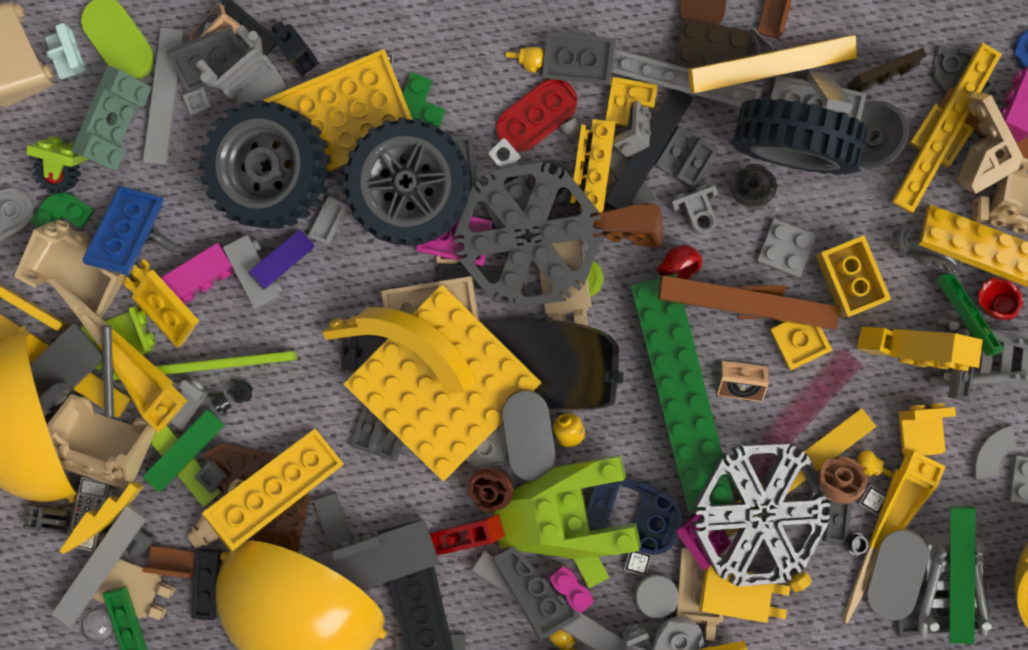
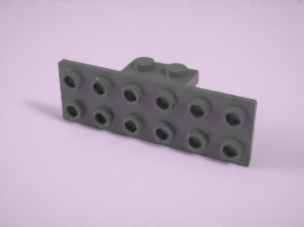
(64, 367)
(382, 556)

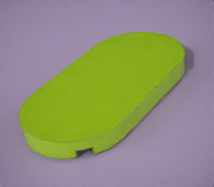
(117, 37)

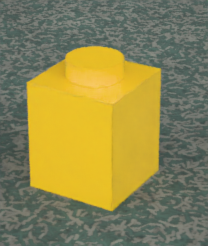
(875, 341)

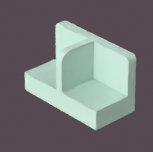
(64, 52)

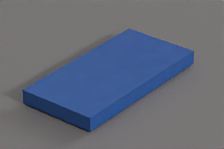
(123, 230)

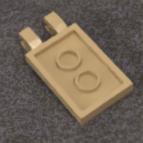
(578, 304)
(141, 588)
(689, 590)

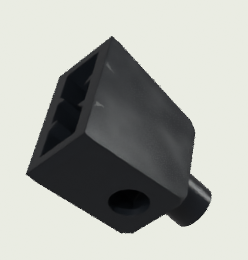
(294, 48)

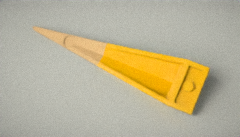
(145, 383)
(906, 495)

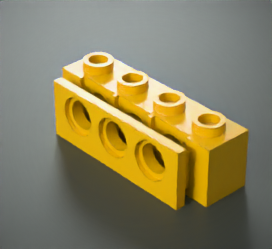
(599, 162)

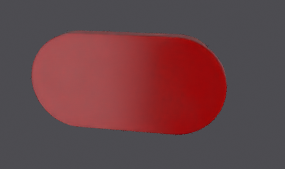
(537, 114)

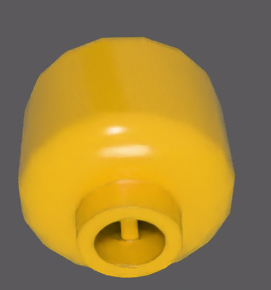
(569, 430)

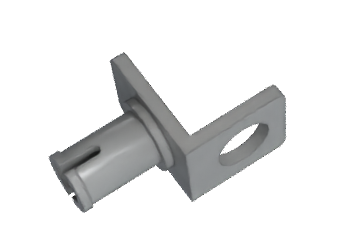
(510, 161)

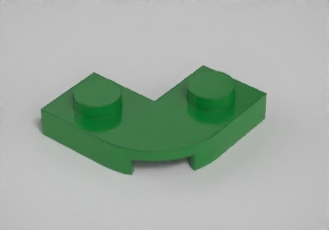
(415, 96)
(60, 206)

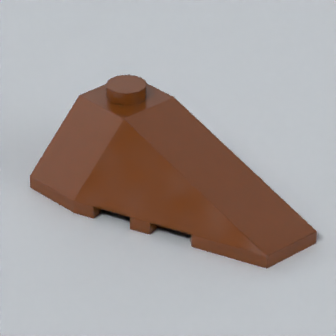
(636, 223)

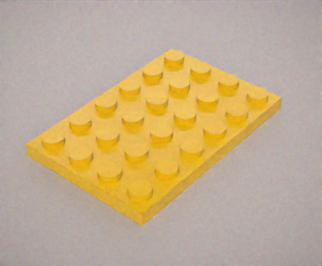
(348, 103)

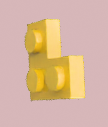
(624, 94)

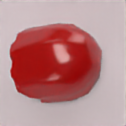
(681, 260)
(1007, 295)

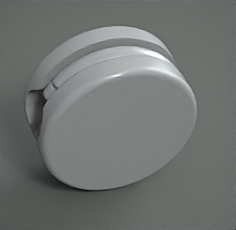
(656, 595)

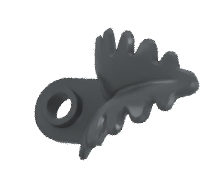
(910, 248)

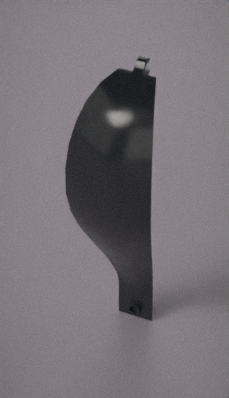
(569, 358)

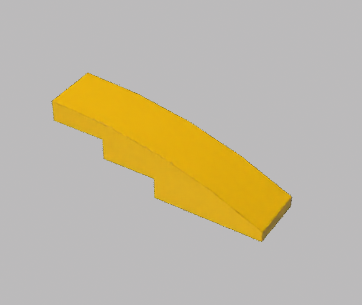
(95, 521)

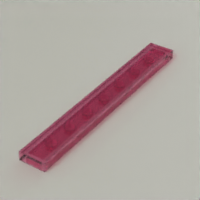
(805, 410)

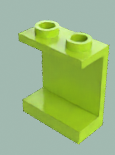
(133, 329)

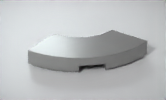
(992, 451)

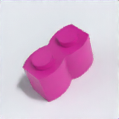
(566, 583)

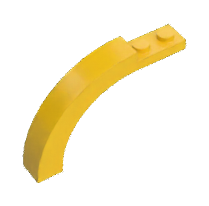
(416, 335)

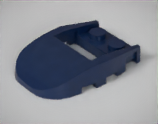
(655, 520)

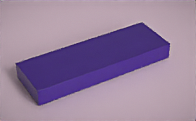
(281, 259)

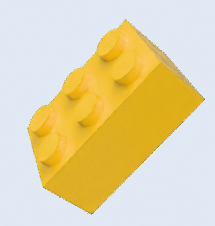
(853, 277)
(936, 349)

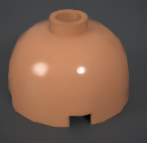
(842, 480)

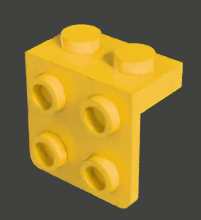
(923, 428)

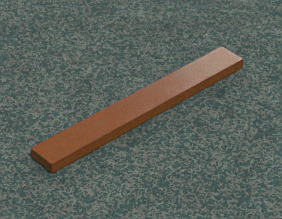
(748, 302)

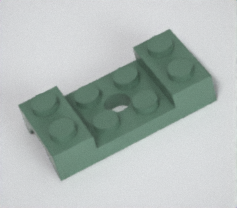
(116, 95)

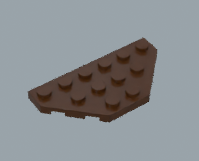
(241, 464)

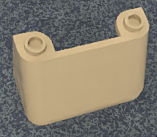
(19, 67)
(99, 444)

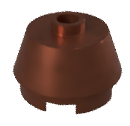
(490, 489)

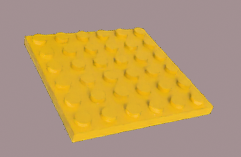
(411, 399)

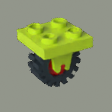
(55, 164)

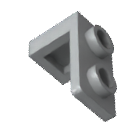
(637, 137)
(195, 394)
(637, 636)

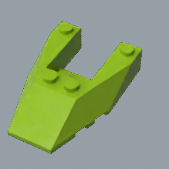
(552, 517)

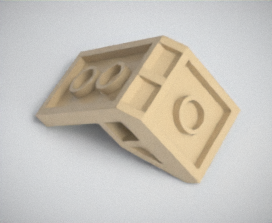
(993, 155)

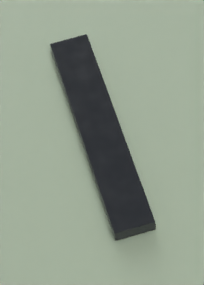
(644, 160)

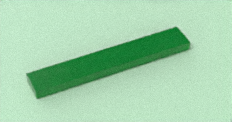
(962, 574)

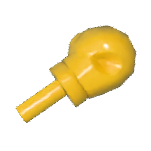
(530, 57)
(872, 464)
(563, 640)

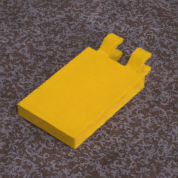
(161, 304)
(742, 602)

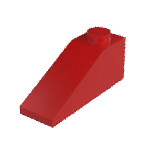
(468, 535)

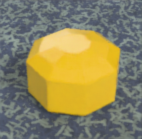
(799, 581)

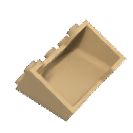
(1010, 201)
(58, 253)

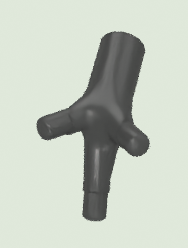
(158, 238)

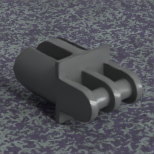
(43, 519)

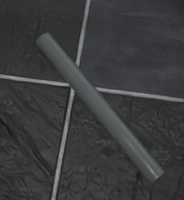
(108, 370)

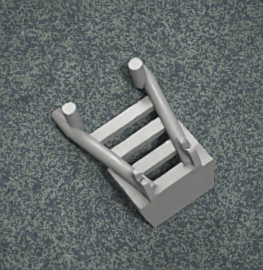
(250, 77)
(1005, 378)
(938, 549)

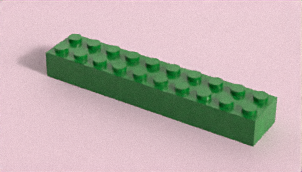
(681, 392)

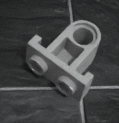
(697, 206)

